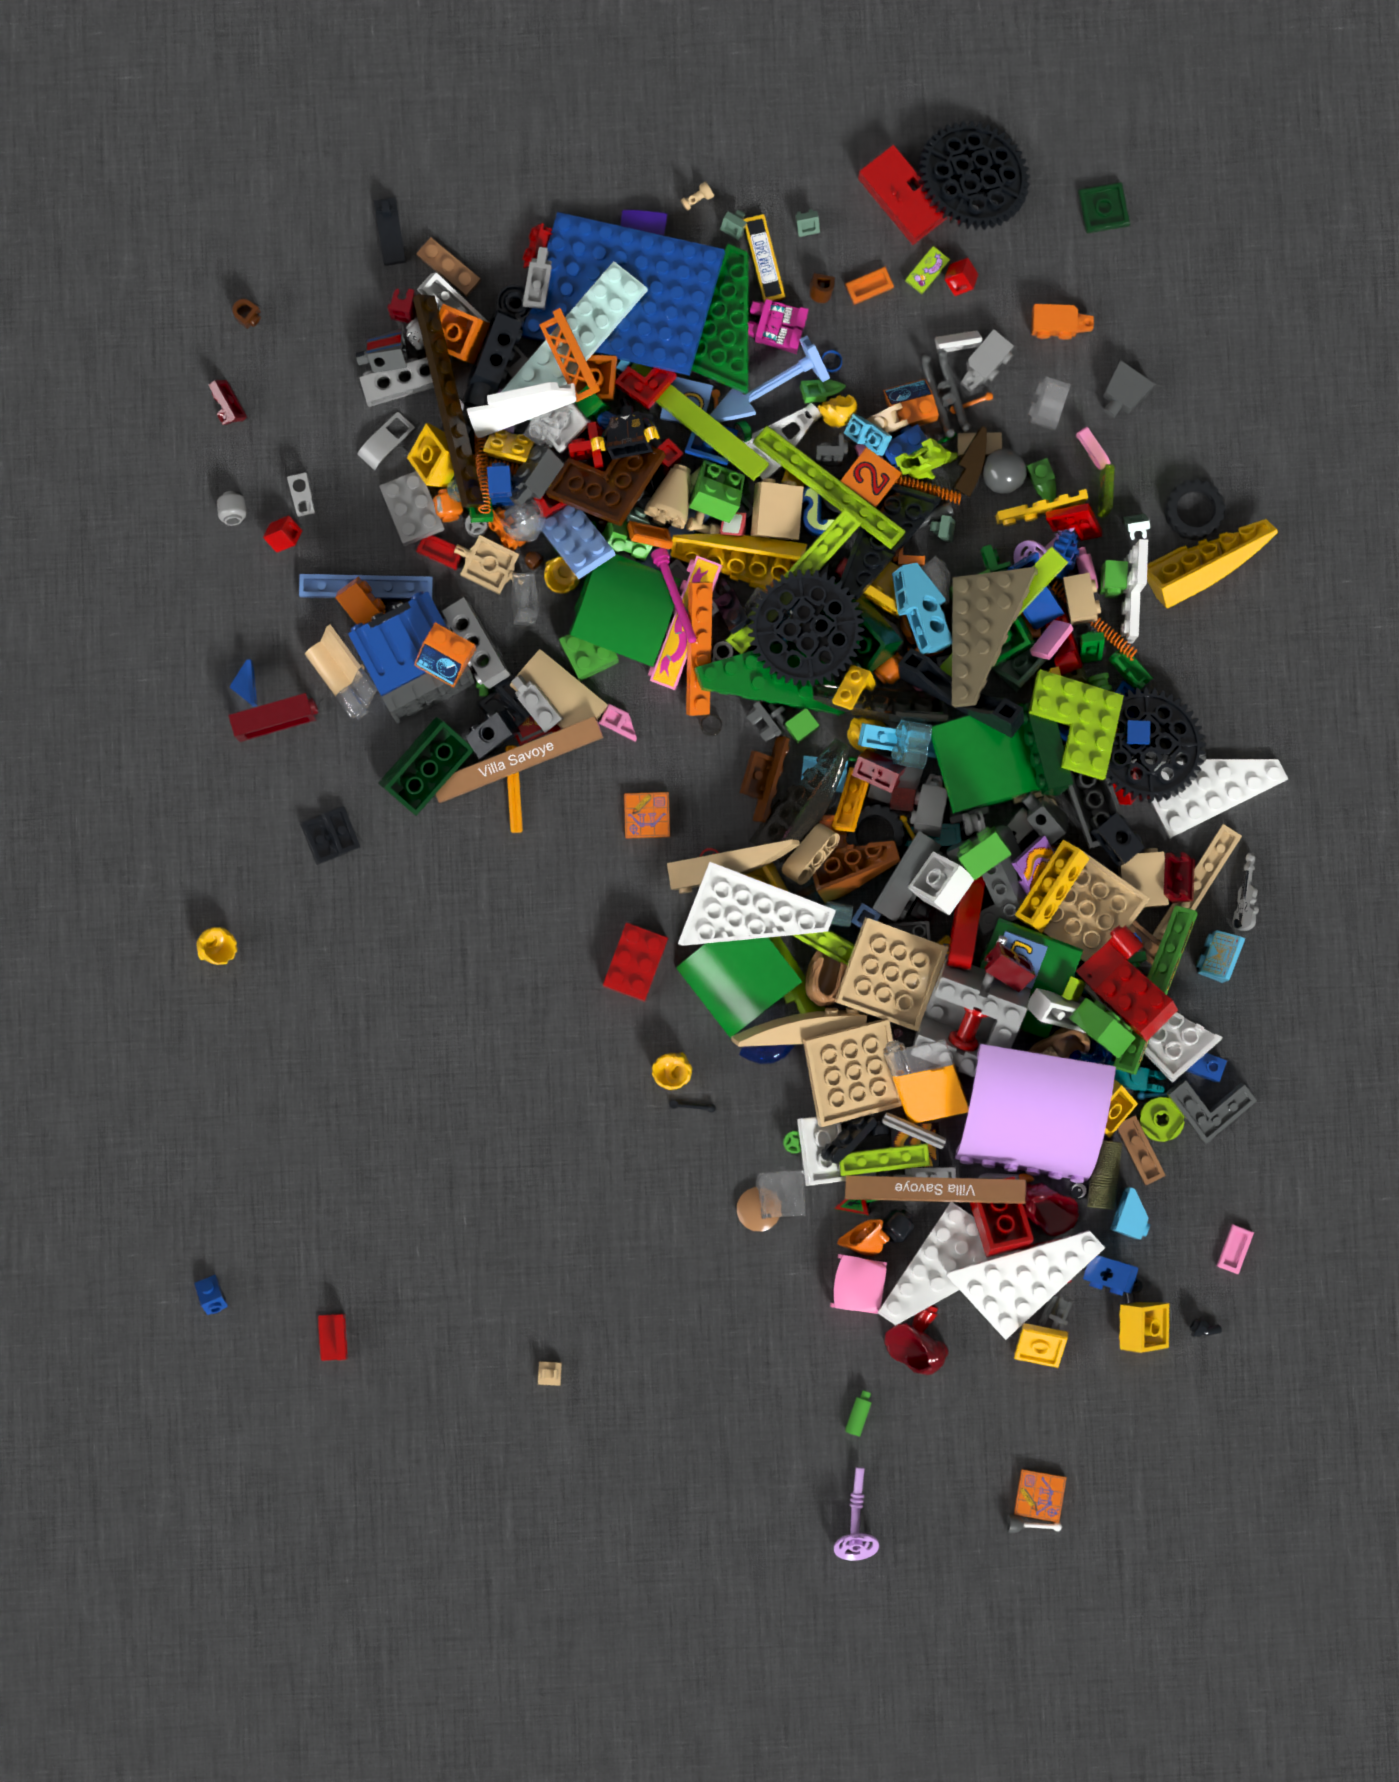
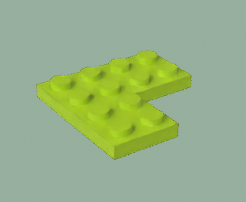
(1088, 712)

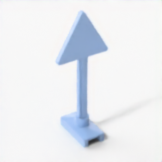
(738, 405)

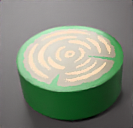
(744, 432)

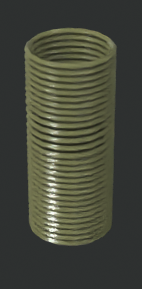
(1102, 1186)

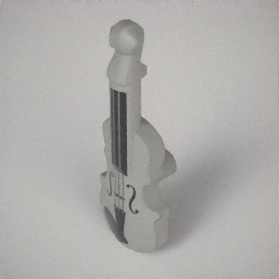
(1246, 911)

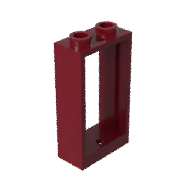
(273, 717)

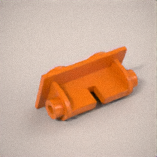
(496, 526)

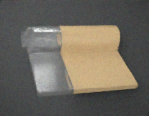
(342, 673)

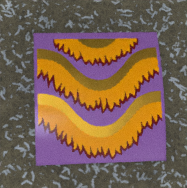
(1033, 862)

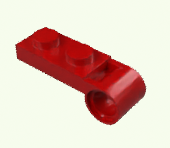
(1067, 655)

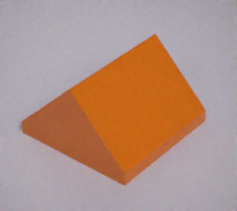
(604, 372)

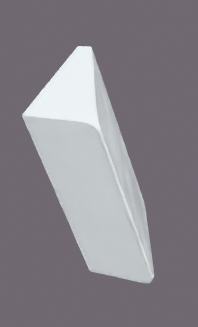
(958, 341)

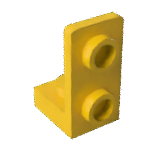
(852, 685)

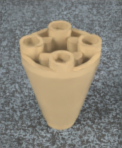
(671, 498)

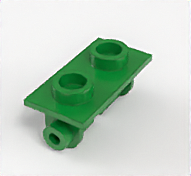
(1131, 670)

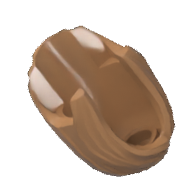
(823, 979)

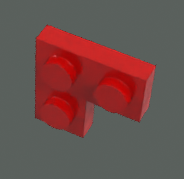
(645, 389)
(1078, 517)

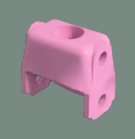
(859, 1284)

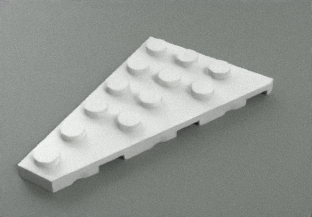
(1215, 790)
(744, 908)
(949, 1247)
(1020, 1283)

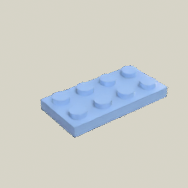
(577, 540)

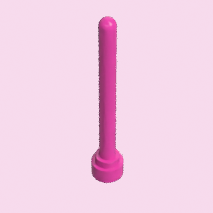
(661, 559)

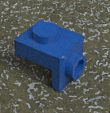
(210, 1295)

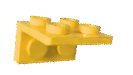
(508, 446)
(882, 590)

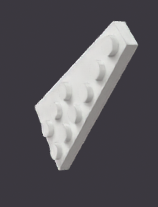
(1176, 1043)

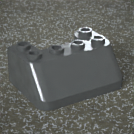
(1000, 881)

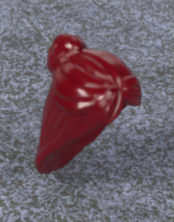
(1050, 1209)
(915, 1349)

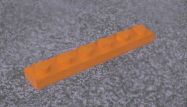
(700, 651)

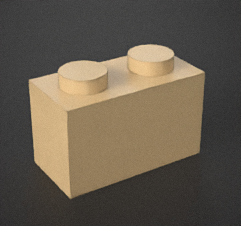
(1080, 598)

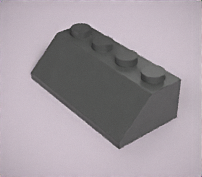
(1093, 803)
(896, 892)

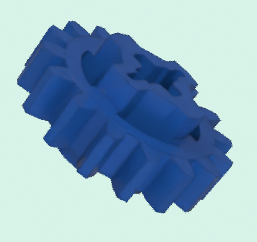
(1067, 547)

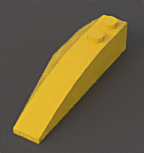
(741, 557)
(1196, 568)

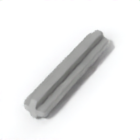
(914, 1130)

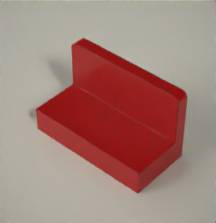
(333, 1337)

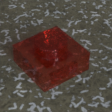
(902, 799)

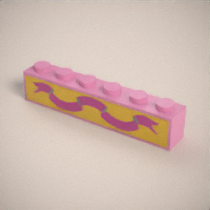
(674, 649)

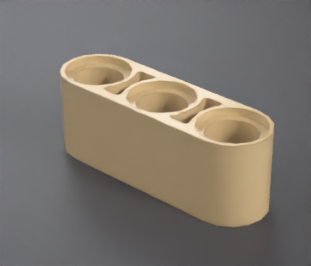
(810, 854)

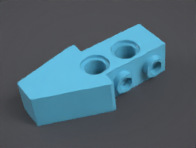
(921, 603)

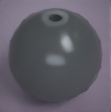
(1004, 471)

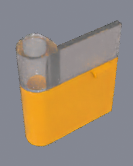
(926, 1080)

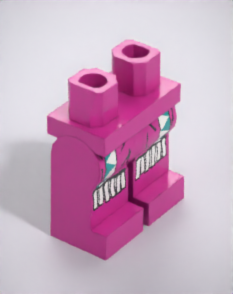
(779, 325)

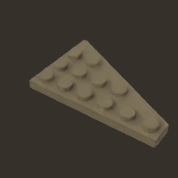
(980, 623)

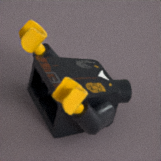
(626, 435)

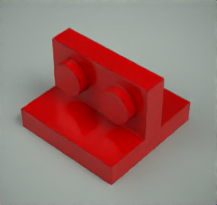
(582, 449)

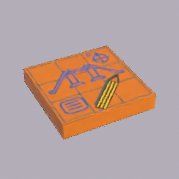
(647, 815)
(1040, 1495)

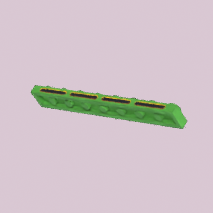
(1161, 975)

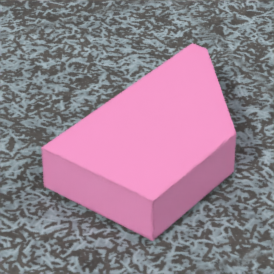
(618, 721)

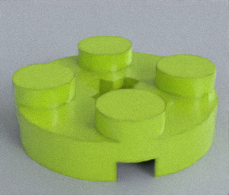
(1161, 1132)

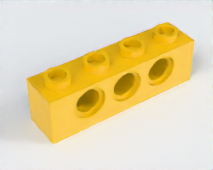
(1052, 886)

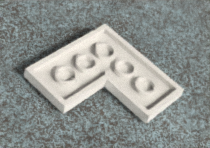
(1136, 582)

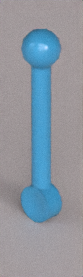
(1141, 1095)

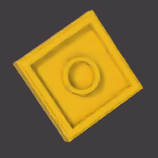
(1041, 1345)

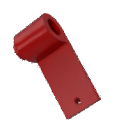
(1099, 966)

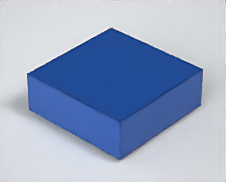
(1138, 732)

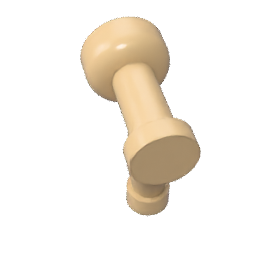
(704, 192)
(697, 525)

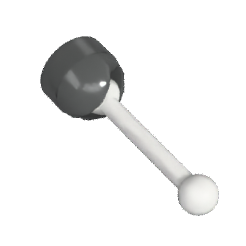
(1016, 1524)

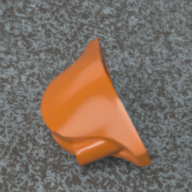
(865, 1238)

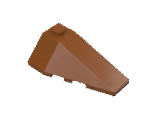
(852, 867)

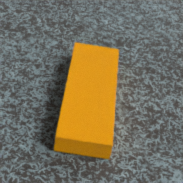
(850, 803)

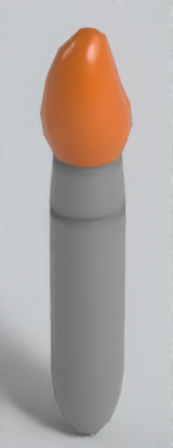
(1022, 1176)

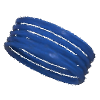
(835, 352)

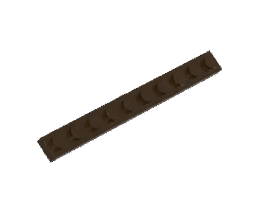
(448, 401)

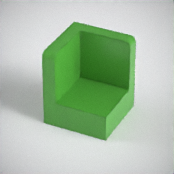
(801, 725)

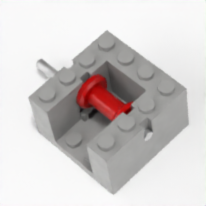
(971, 1011)

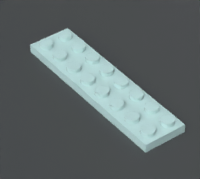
(591, 324)

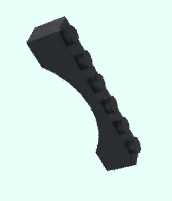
(993, 711)

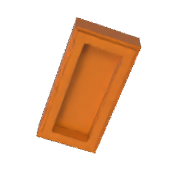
(869, 285)
(649, 535)

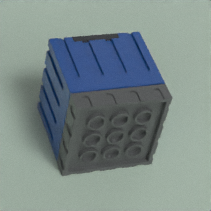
(389, 653)

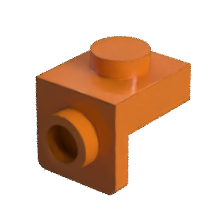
(907, 559)

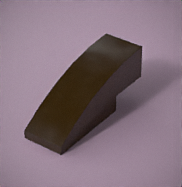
(972, 462)

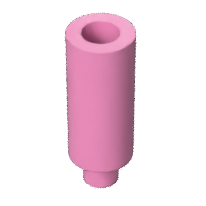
(1085, 564)

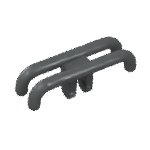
(945, 394)

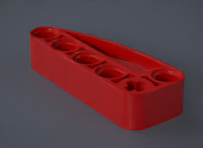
(966, 926)

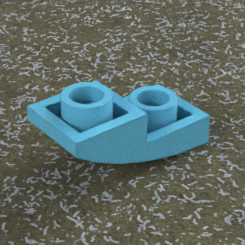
(868, 434)

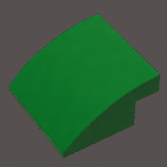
(624, 609)
(982, 764)
(1054, 973)
(738, 980)

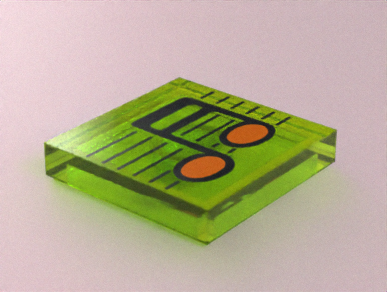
(1106, 490)

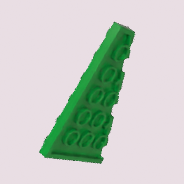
(725, 336)
(747, 678)

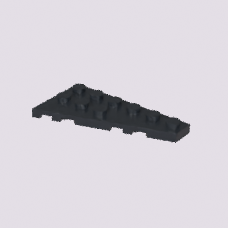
(869, 555)

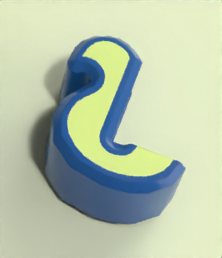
(812, 514)

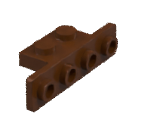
(762, 777)

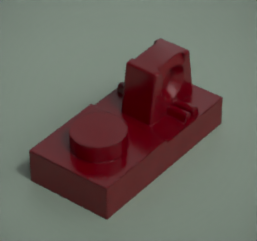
(231, 408)

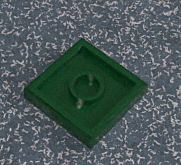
(1104, 207)

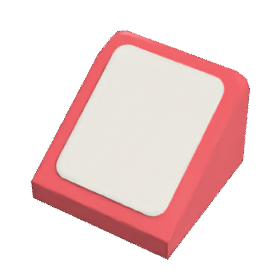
(736, 526)

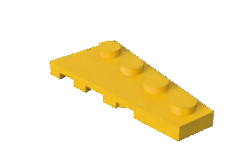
(1009, 516)

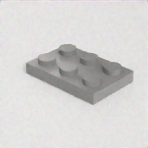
(411, 508)

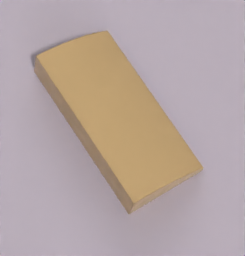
(563, 690)

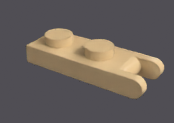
(888, 419)

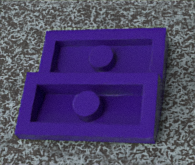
(644, 221)

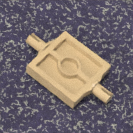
(488, 564)

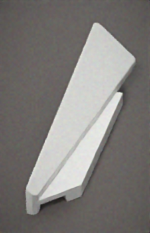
(518, 406)

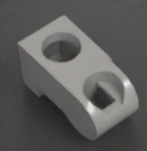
(301, 494)

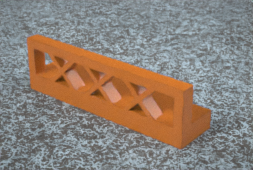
(575, 350)

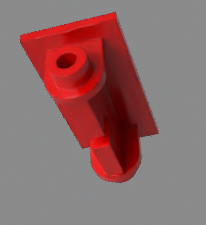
(539, 238)

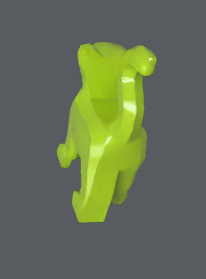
(924, 460)

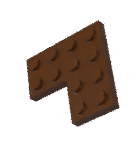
(606, 493)

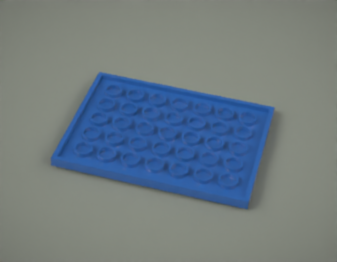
(669, 317)

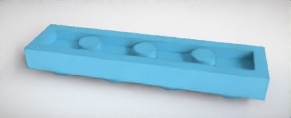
(883, 738)

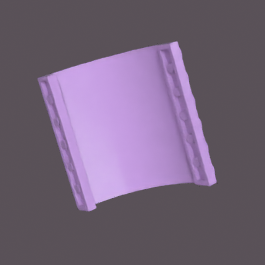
(1036, 1113)

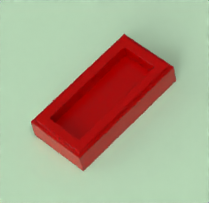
(439, 551)

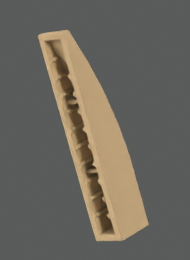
(690, 872)
(799, 1027)

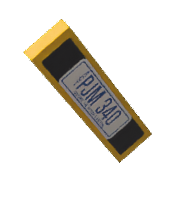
(764, 258)

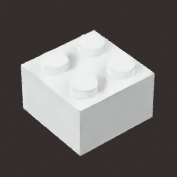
(941, 883)

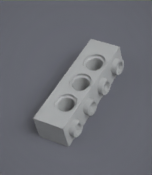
(375, 395)
(496, 669)

